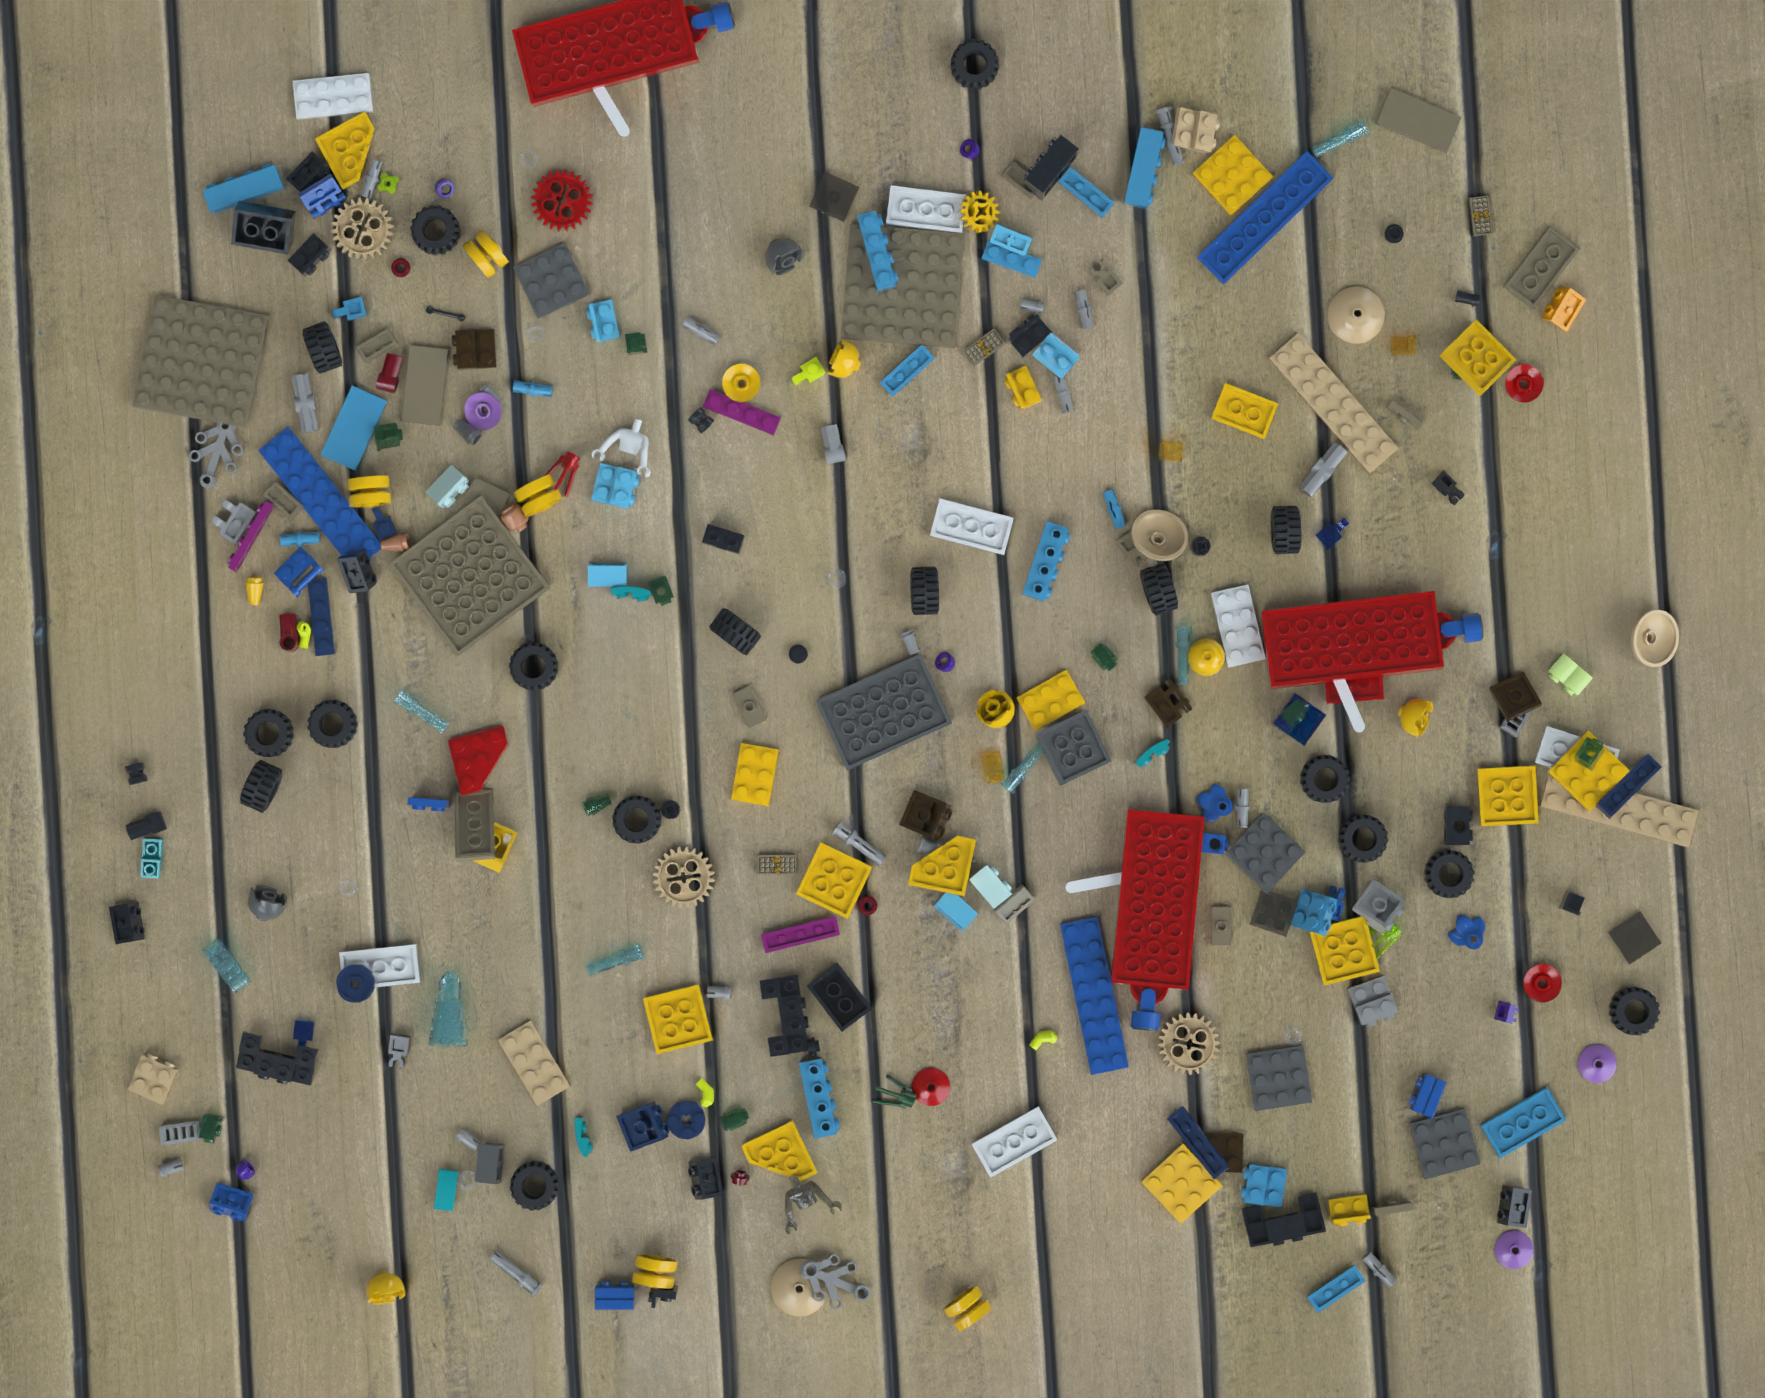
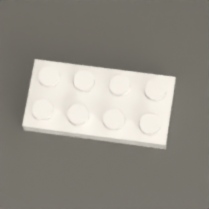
(332, 96)
(925, 209)
(971, 526)
(1238, 626)
(1556, 744)
(388, 964)
(1014, 1142)

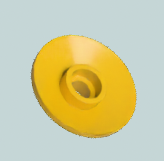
(734, 375)

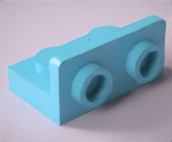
(603, 321)
(1056, 355)

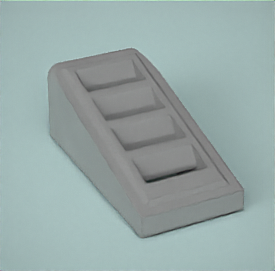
(1514, 732)
(163, 1137)

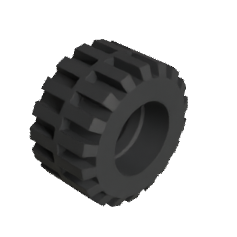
(978, 48)
(423, 218)
(322, 347)
(1285, 529)
(1159, 589)
(924, 590)
(735, 631)
(521, 654)
(347, 731)
(285, 733)
(1336, 766)
(261, 786)
(624, 831)
(1379, 843)
(1432, 874)
(1650, 1015)
(526, 1200)

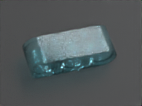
(226, 965)

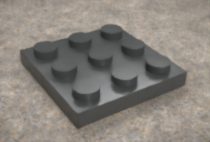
(551, 280)
(1073, 747)
(1265, 853)
(1278, 1078)
(1444, 1143)

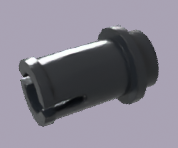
(1467, 298)

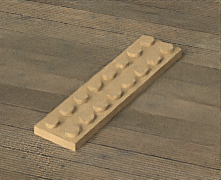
(1333, 403)
(1639, 815)

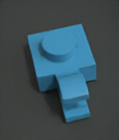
(352, 308)

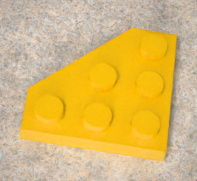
(347, 148)
(945, 868)
(781, 1152)

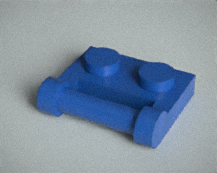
(295, 567)

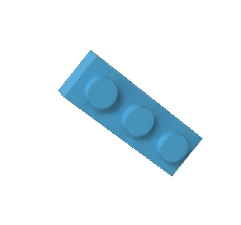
(1086, 192)
(1003, 257)
(907, 370)
(1336, 1288)

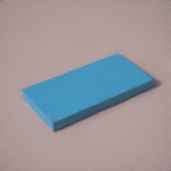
(353, 428)
(1523, 1122)

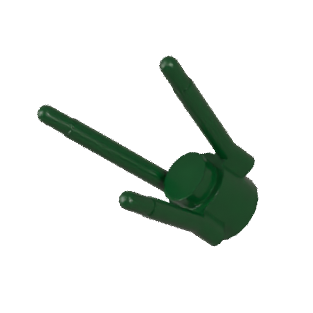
(905, 1098)

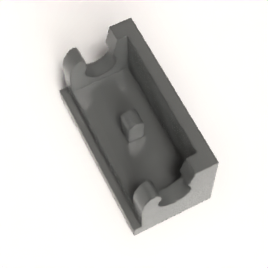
(489, 1163)

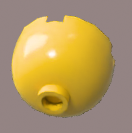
(844, 360)
(1206, 657)
(995, 709)
(1415, 716)
(384, 1288)

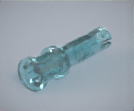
(1348, 135)
(1183, 645)
(412, 706)
(1018, 774)
(624, 957)

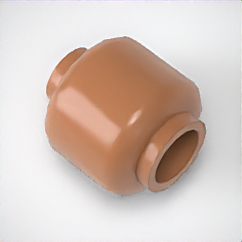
(513, 517)

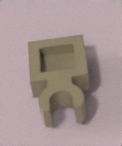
(1107, 280)
(1128, 548)

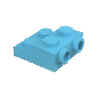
(615, 486)

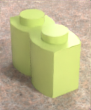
(1569, 674)

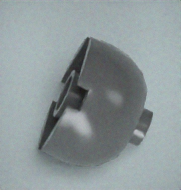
(782, 255)
(266, 903)

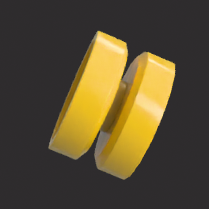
(485, 253)
(369, 494)
(539, 498)
(655, 1271)
(967, 1308)

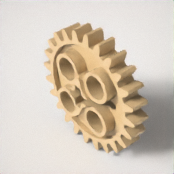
(346, 222)
(681, 859)
(1192, 1026)

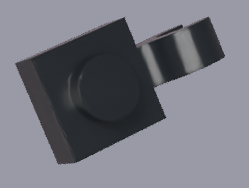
(1446, 485)

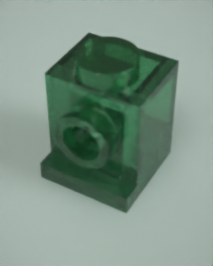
(636, 343)
(381, 433)
(661, 582)
(1294, 712)
(1589, 745)
(210, 1127)

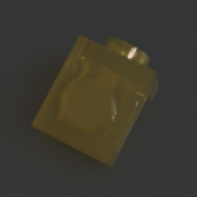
(993, 767)

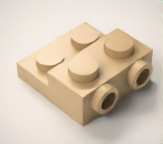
(1195, 130)
(153, 1078)

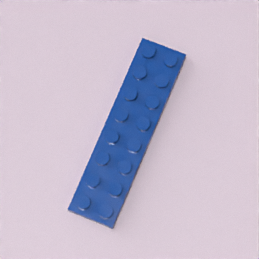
(1265, 217)
(319, 495)
(1094, 995)

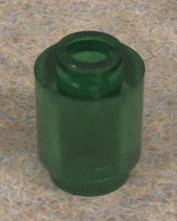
(1104, 657)
(734, 1119)

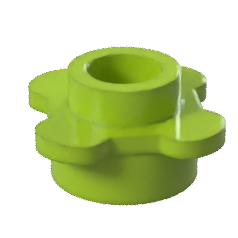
(388, 188)

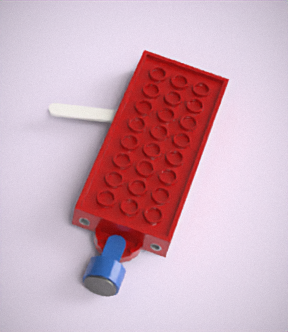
(612, 47)
(1360, 642)
(1154, 907)

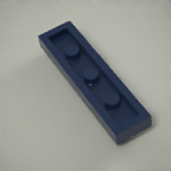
(321, 617)
(1628, 786)
(1198, 1142)

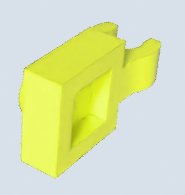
(810, 370)

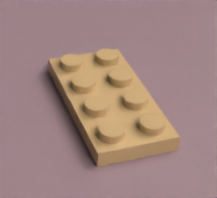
(534, 1063)

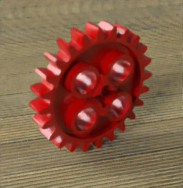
(578, 206)

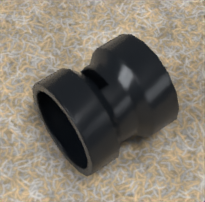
(697, 417)
(1198, 548)
(136, 773)
(672, 811)

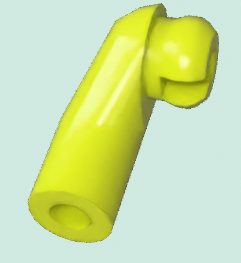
(304, 632)
(1043, 1036)
(708, 1093)

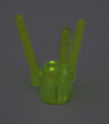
(1391, 936)

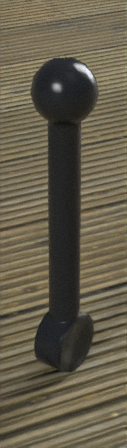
(430, 310)

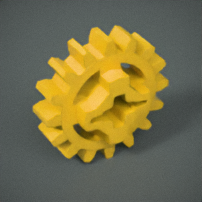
(986, 214)

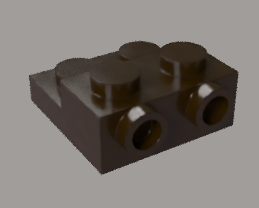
(474, 349)
(926, 815)

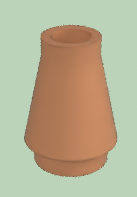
(396, 543)

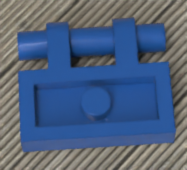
(319, 193)

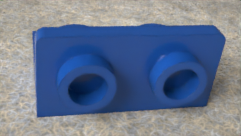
(230, 1202)

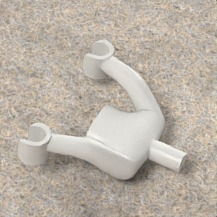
(630, 442)

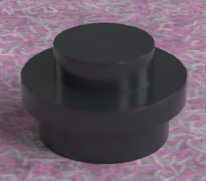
(1393, 233)
(798, 654)
(813, 1046)

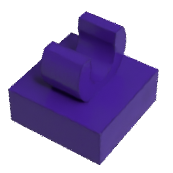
(1505, 1012)

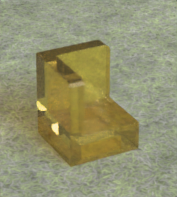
(1403, 346)
(1170, 451)

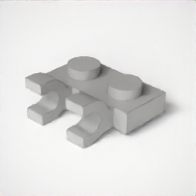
(237, 523)

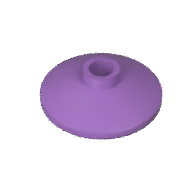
(476, 415)
(1587, 1062)
(1504, 1247)

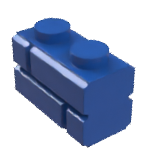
(1427, 1095)
(614, 1296)

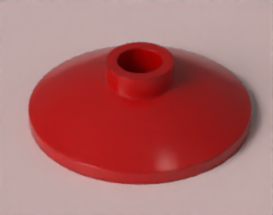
(1532, 378)
(1552, 985)
(931, 1076)

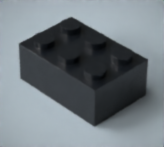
(1050, 166)
(263, 227)
(839, 997)

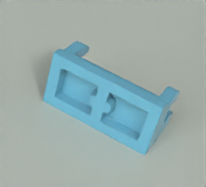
(1011, 239)
(607, 574)
(955, 910)

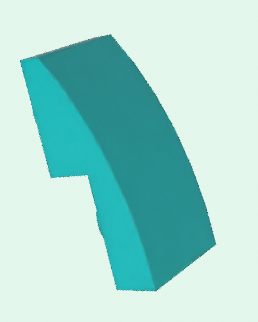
(636, 592)
(1158, 749)
(151, 857)
(583, 1142)
(445, 1189)

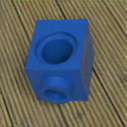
(1222, 847)

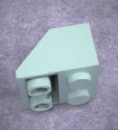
(447, 487)
(990, 885)

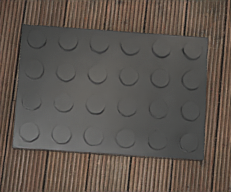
(883, 712)

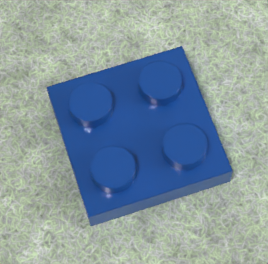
(435, 804)

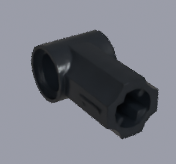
(150, 824)

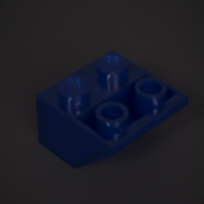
(1303, 730)

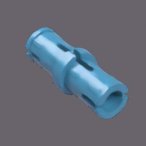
(532, 388)
(1114, 509)
(299, 538)

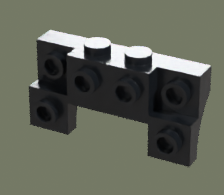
(792, 1019)
(276, 1065)
(1284, 1227)

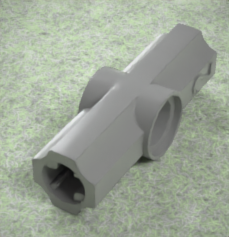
(305, 403)
(1323, 469)

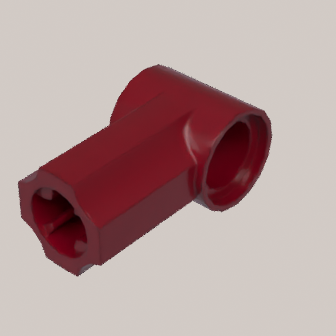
(388, 378)
(288, 630)

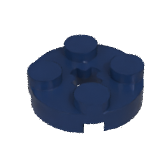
(344, 983)
(697, 1118)

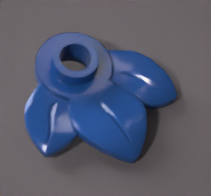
(1211, 803)
(1465, 930)

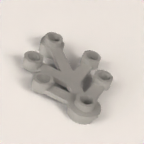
(218, 448)
(831, 1280)

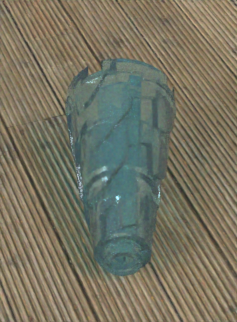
(448, 1024)

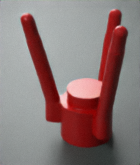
(569, 463)

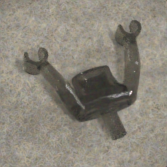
(804, 1197)

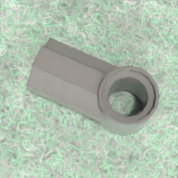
(833, 448)

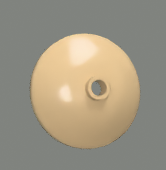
(1346, 324)
(1160, 527)
(1655, 638)
(786, 1297)

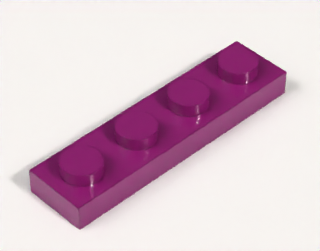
(741, 412)
(254, 528)
(800, 934)

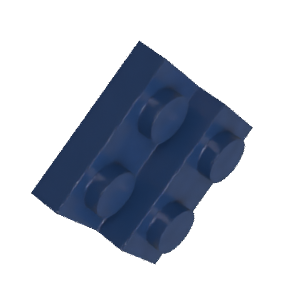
(643, 1126)

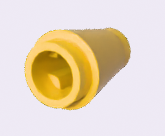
(254, 590)

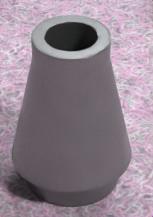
(467, 431)

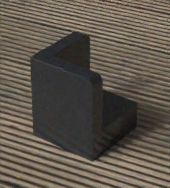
(1572, 903)

